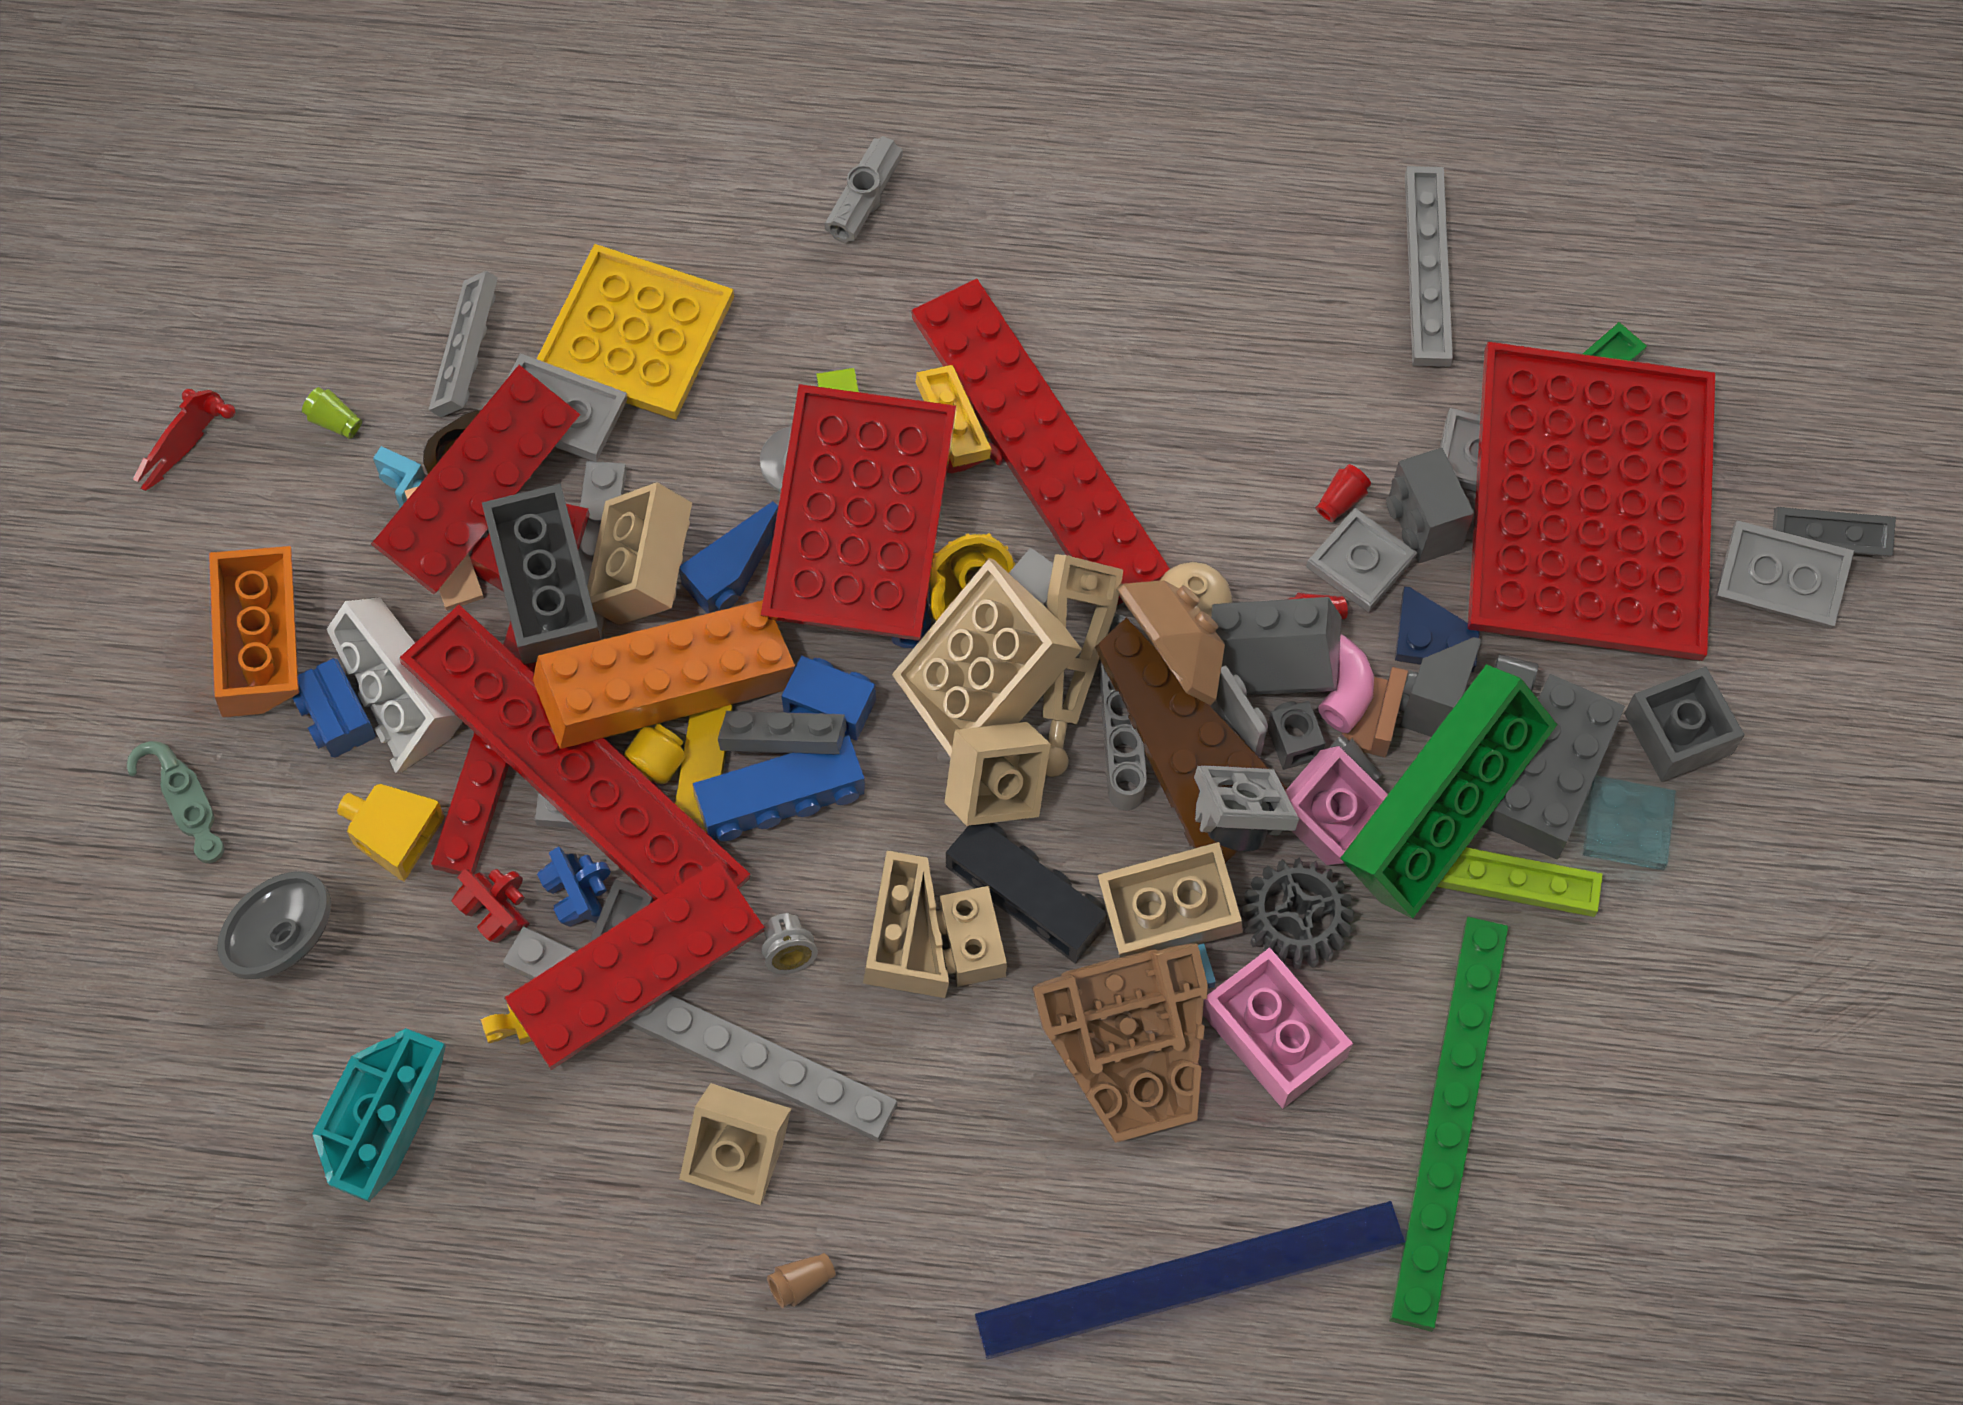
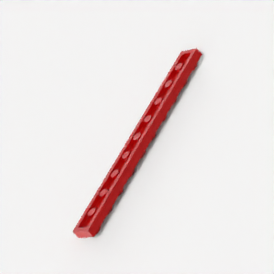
(482, 775)

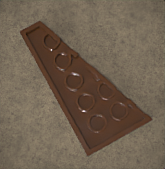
(1172, 725)

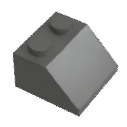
(1437, 687)

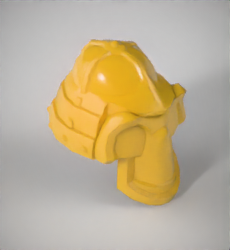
(959, 563)

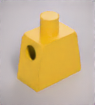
(391, 826)

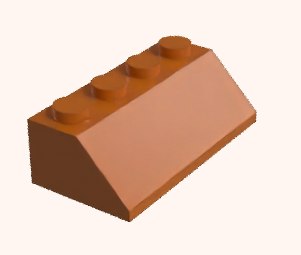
(253, 629)

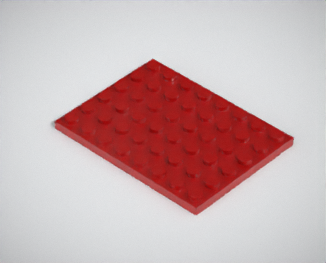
(1593, 502)

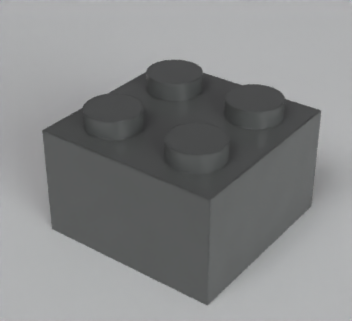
(1429, 505)
(1684, 724)

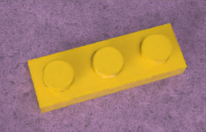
(968, 438)

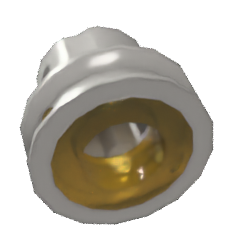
(790, 948)

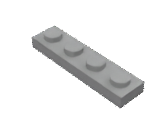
(463, 344)

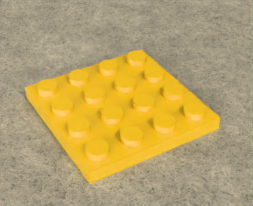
(637, 328)

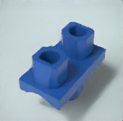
(582, 882)

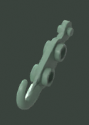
(184, 798)

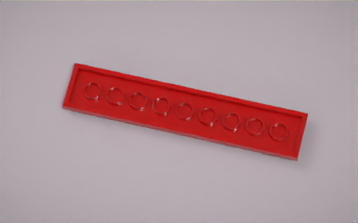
(1036, 434)
(584, 781)

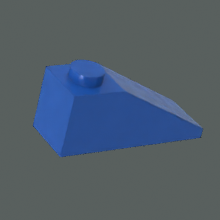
(725, 567)

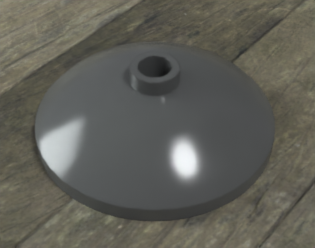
(274, 925)

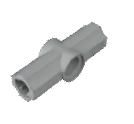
(856, 204)

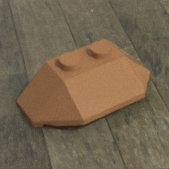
(1179, 633)

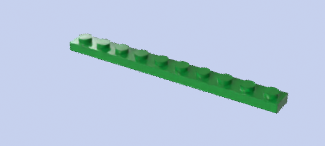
(1449, 1125)

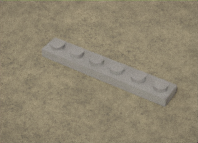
(1428, 266)

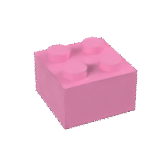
(1333, 803)

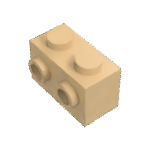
(972, 936)

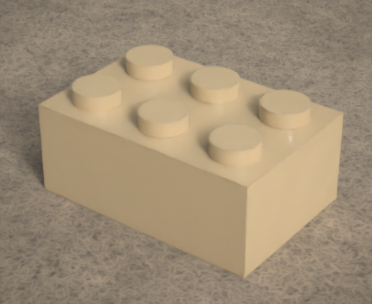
(638, 553)
(1171, 901)

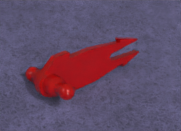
(182, 433)

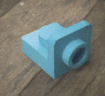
(398, 472)

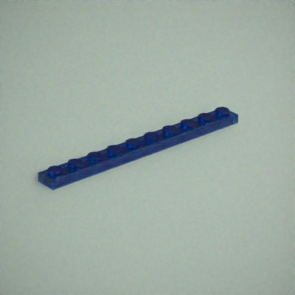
(1188, 1280)

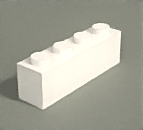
(405, 709)

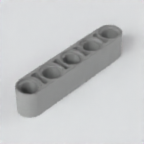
(1118, 731)

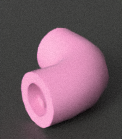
(1354, 691)

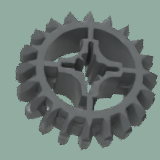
(1326, 902)

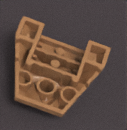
(1131, 1036)

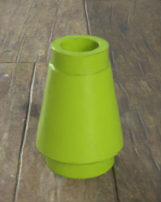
(330, 413)

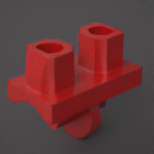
(480, 891)

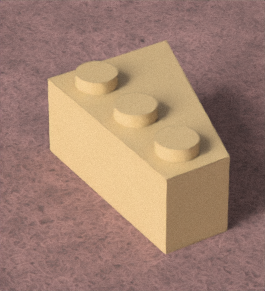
(905, 933)

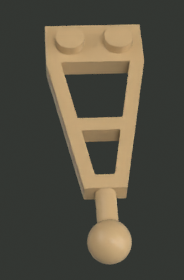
(1093, 585)

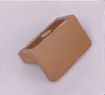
(1377, 725)

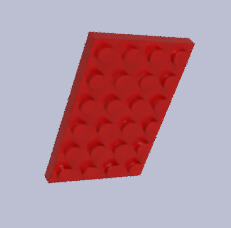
(859, 512)

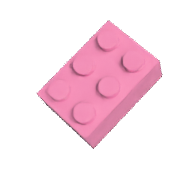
(1276, 1028)

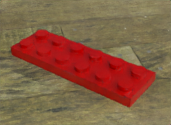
(484, 464)
(634, 964)

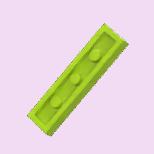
(1525, 881)

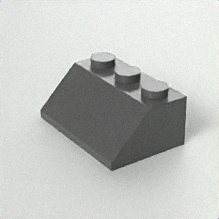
(1281, 644)

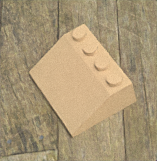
(985, 657)

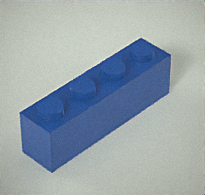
(778, 790)

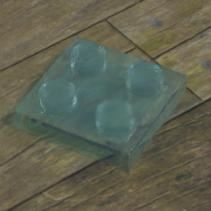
(1629, 823)

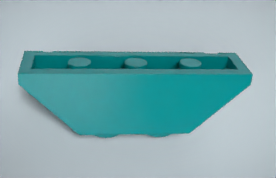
(377, 1112)

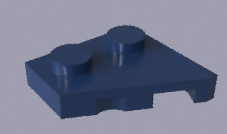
(1427, 628)

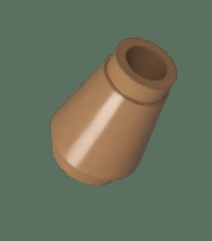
(799, 1279)

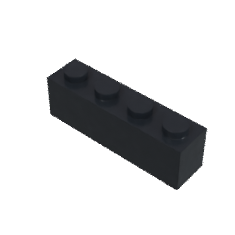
(1027, 889)

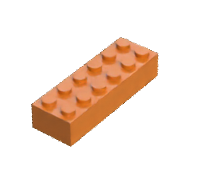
(661, 673)

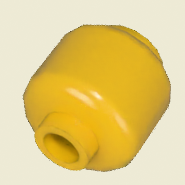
(656, 753)

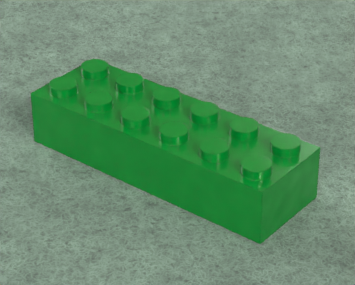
(1449, 791)

